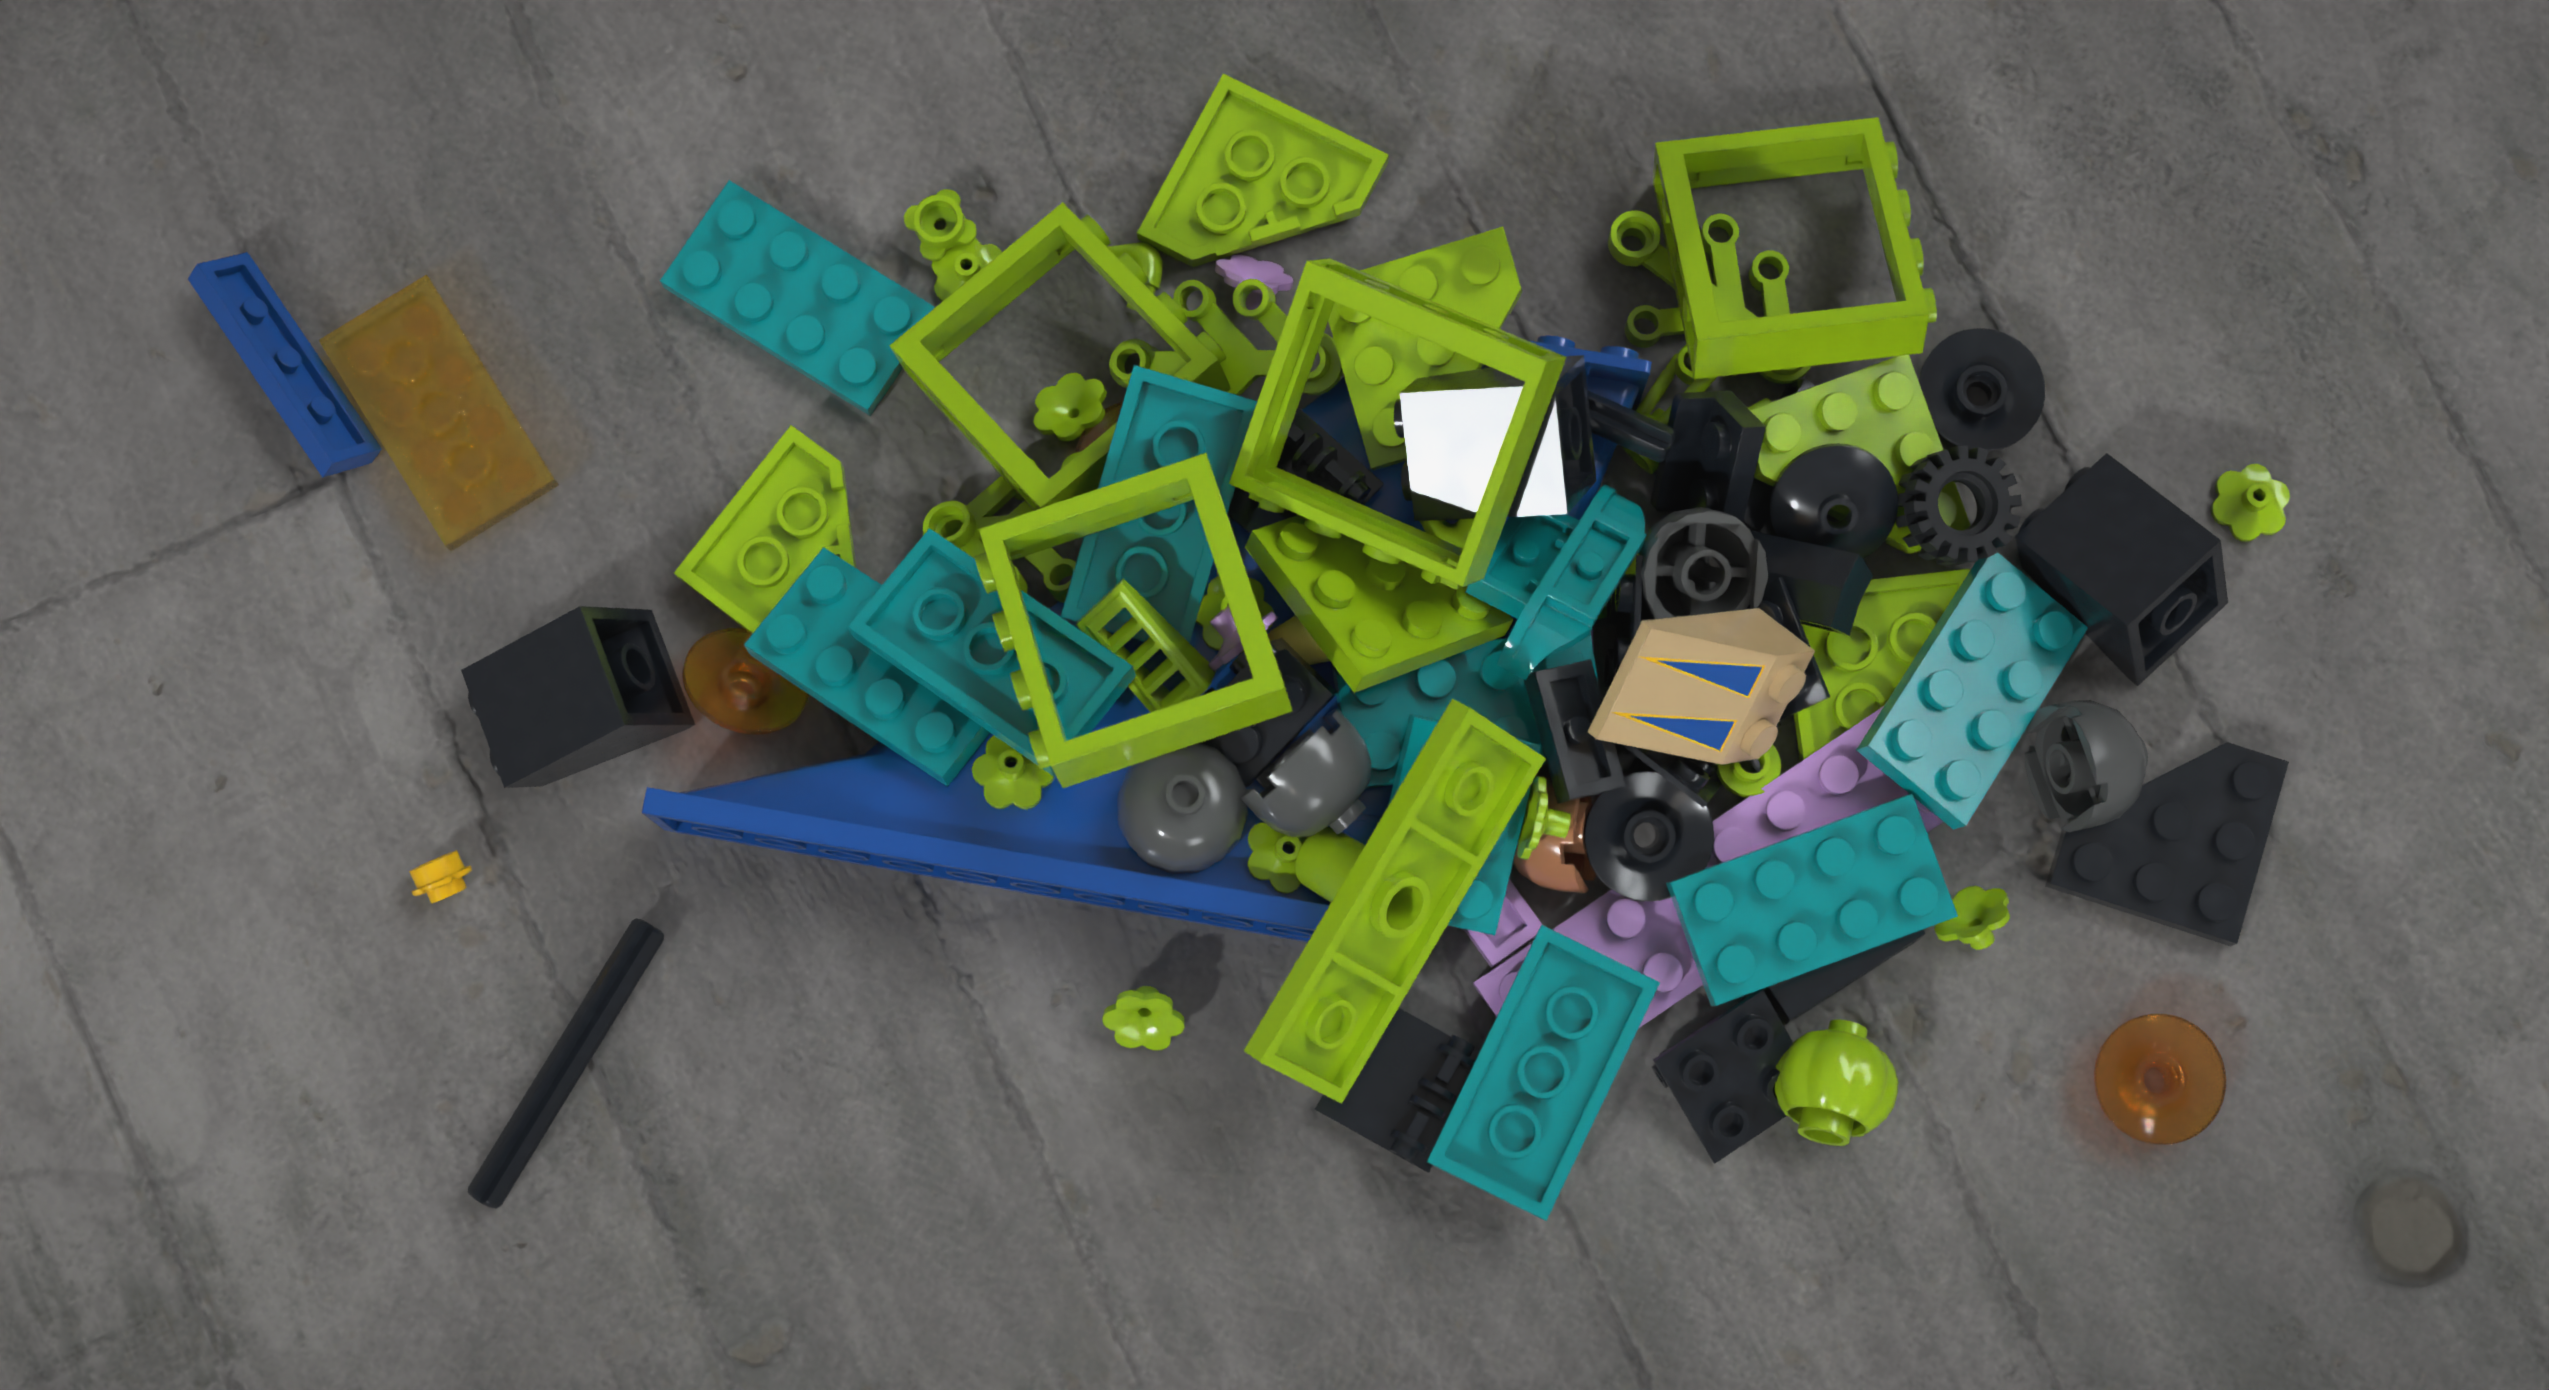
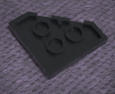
(2183, 847)

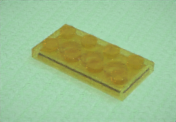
(438, 413)

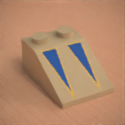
(1704, 686)

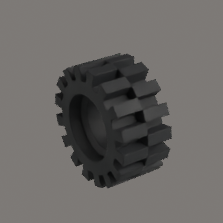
(1991, 498)

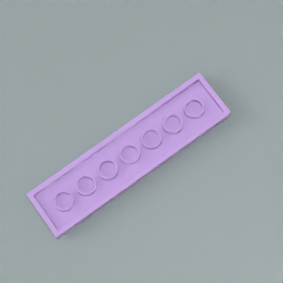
(1650, 935)

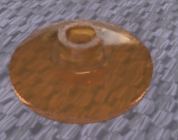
(737, 688)
(2191, 1075)

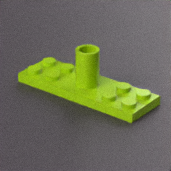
(1390, 900)

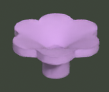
(1245, 267)
(1231, 645)

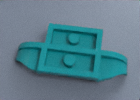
(1559, 575)

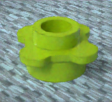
(937, 207)

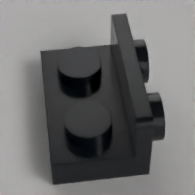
(1711, 454)
(1258, 745)

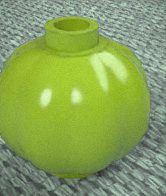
(1836, 1084)

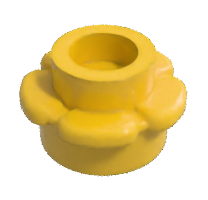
(440, 877)

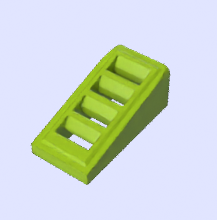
(1180, 653)

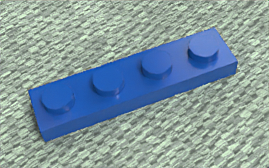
(284, 364)

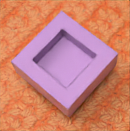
(1515, 929)

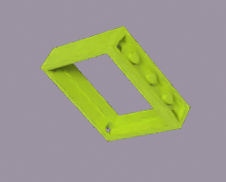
(991, 291)
(1802, 337)
(1332, 514)
(1165, 728)

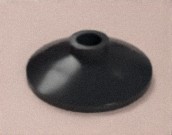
(1997, 366)
(1833, 477)
(1680, 845)

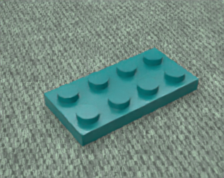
(796, 296)
(1165, 551)
(941, 632)
(812, 648)
(1468, 677)
(1972, 690)
(1811, 899)
(1543, 1072)

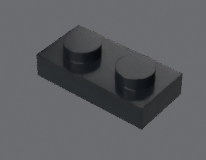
(1563, 709)

